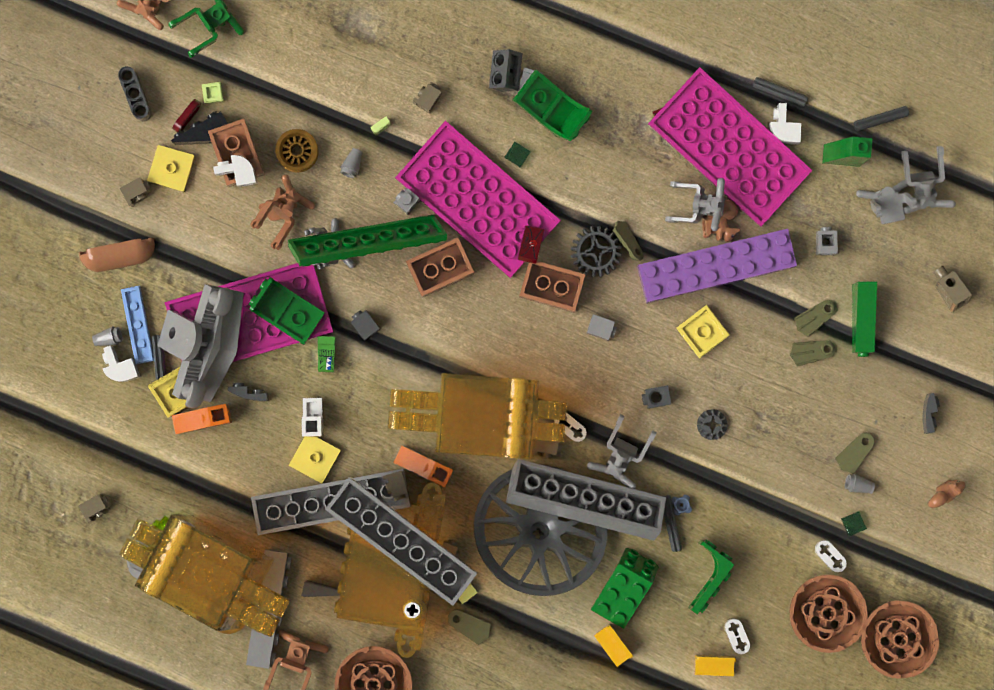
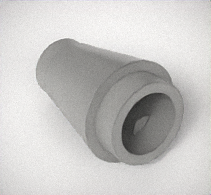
(351, 164)
(110, 336)
(858, 484)

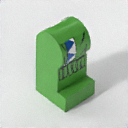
(326, 353)

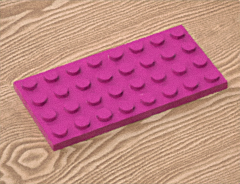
(730, 144)
(475, 197)
(255, 333)

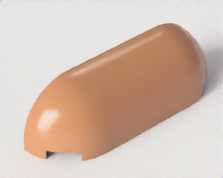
(118, 255)

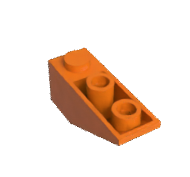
(202, 418)
(423, 466)

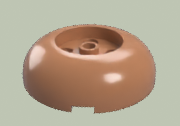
(850, 618)
(918, 653)
(358, 666)

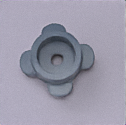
(686, 505)

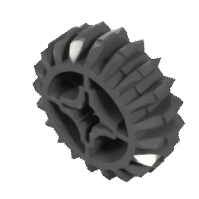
(612, 248)

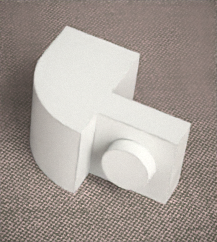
(786, 132)
(241, 168)
(119, 371)
(312, 417)

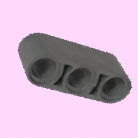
(130, 85)

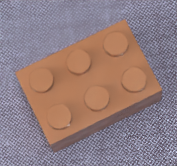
(440, 267)
(552, 286)

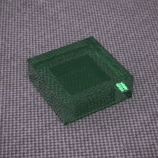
(517, 154)
(853, 523)

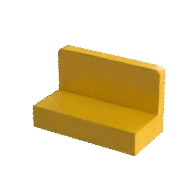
(613, 645)
(714, 665)

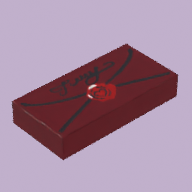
(530, 244)

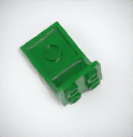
(552, 107)
(286, 310)
(721, 573)
(625, 588)

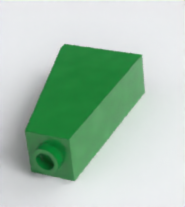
(848, 151)
(864, 317)

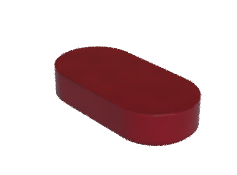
(187, 115)

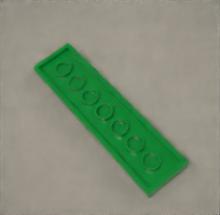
(367, 240)

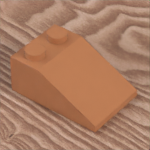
(235, 140)

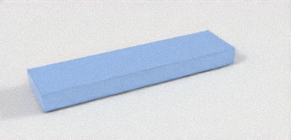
(137, 325)

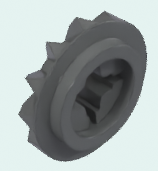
(705, 431)

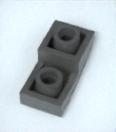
(243, 391)
(930, 406)

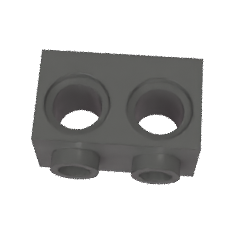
(505, 70)

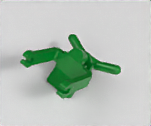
(212, 19)

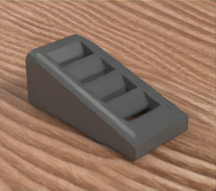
(314, 589)

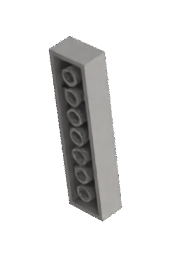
(586, 499)
(307, 504)
(401, 541)

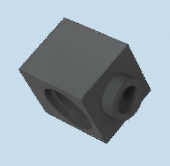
(364, 324)
(665, 397)

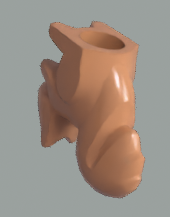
(729, 213)
(946, 493)

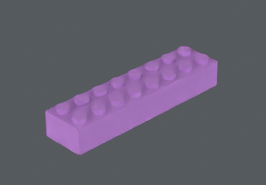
(717, 266)

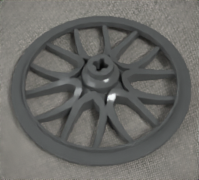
(551, 531)

